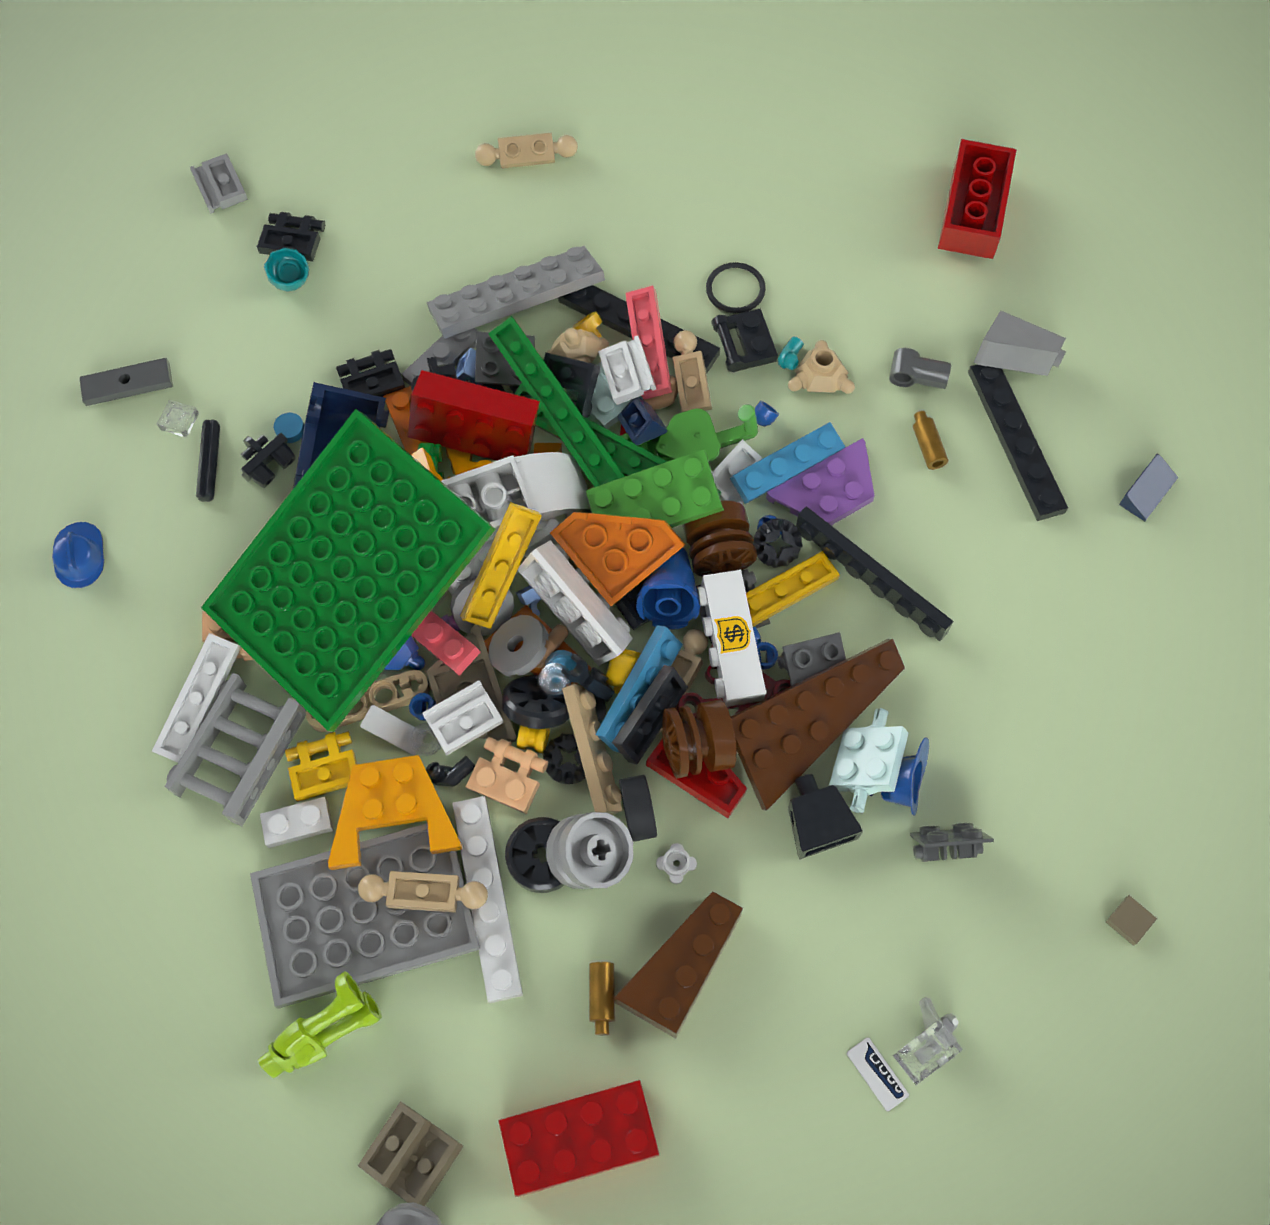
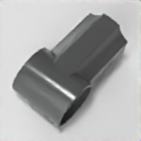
(911, 368)

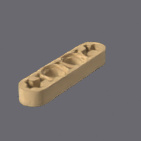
(403, 679)

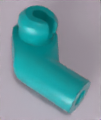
(788, 357)

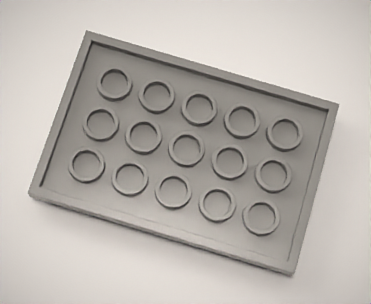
(321, 926)

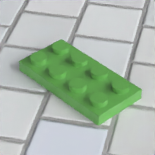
(670, 492)

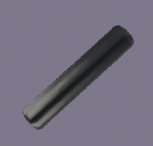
(208, 460)

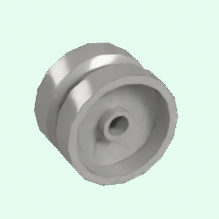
(589, 850)

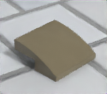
(410, 1155)

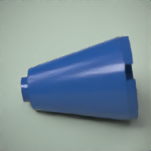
(669, 594)

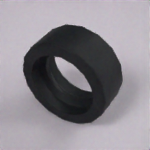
(638, 808)

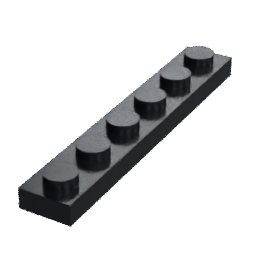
(615, 315)
(1018, 442)
(880, 580)

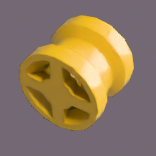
(533, 738)

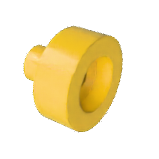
(589, 323)

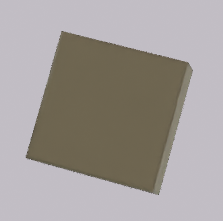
(1131, 920)

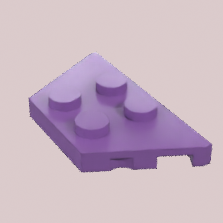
(830, 487)

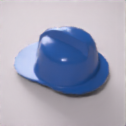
(78, 554)
(910, 779)

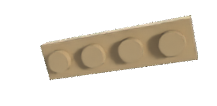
(592, 750)

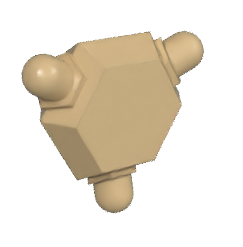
(578, 345)
(821, 372)

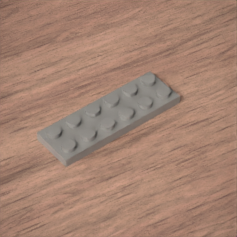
(515, 291)

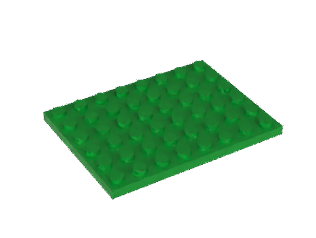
(346, 569)

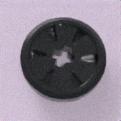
(531, 706)
(519, 854)

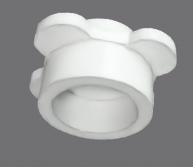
(676, 853)

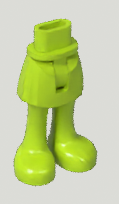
(305, 1039)

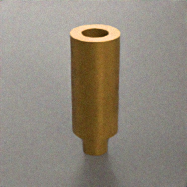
(929, 441)
(601, 996)

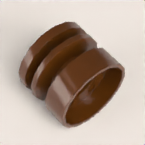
(721, 541)
(700, 737)

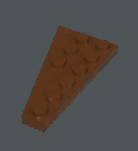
(795, 726)

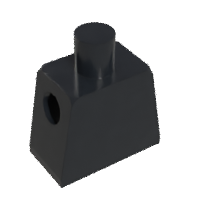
(820, 818)

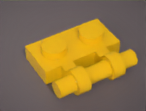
(322, 774)

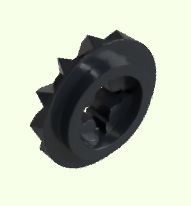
(769, 532)
(568, 772)

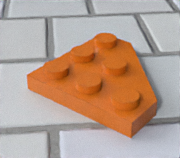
(616, 549)

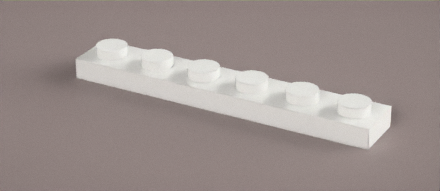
(492, 919)

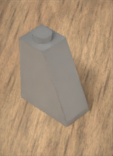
(1020, 346)

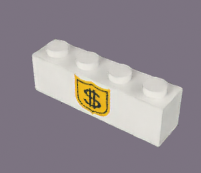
(732, 639)

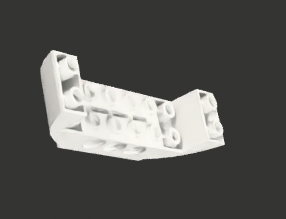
(537, 481)

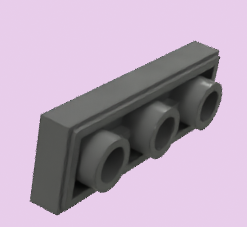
(126, 381)

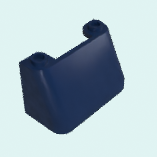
(327, 413)

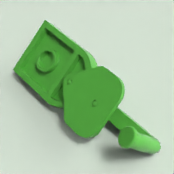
(695, 431)

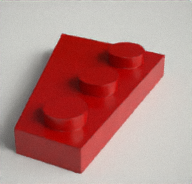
(716, 789)

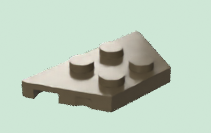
(447, 683)

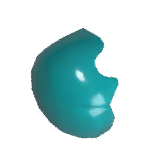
(286, 269)

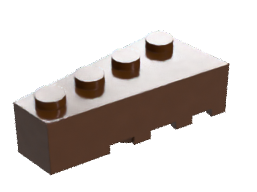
(678, 971)

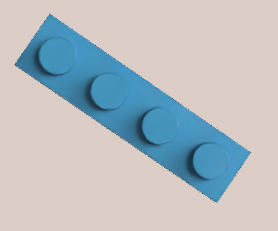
(787, 463)
(659, 651)

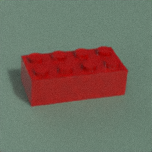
(977, 199)
(471, 417)
(578, 1138)

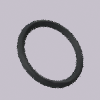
(756, 302)

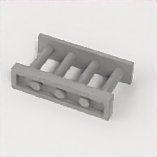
(254, 774)

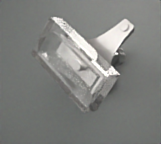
(932, 1046)

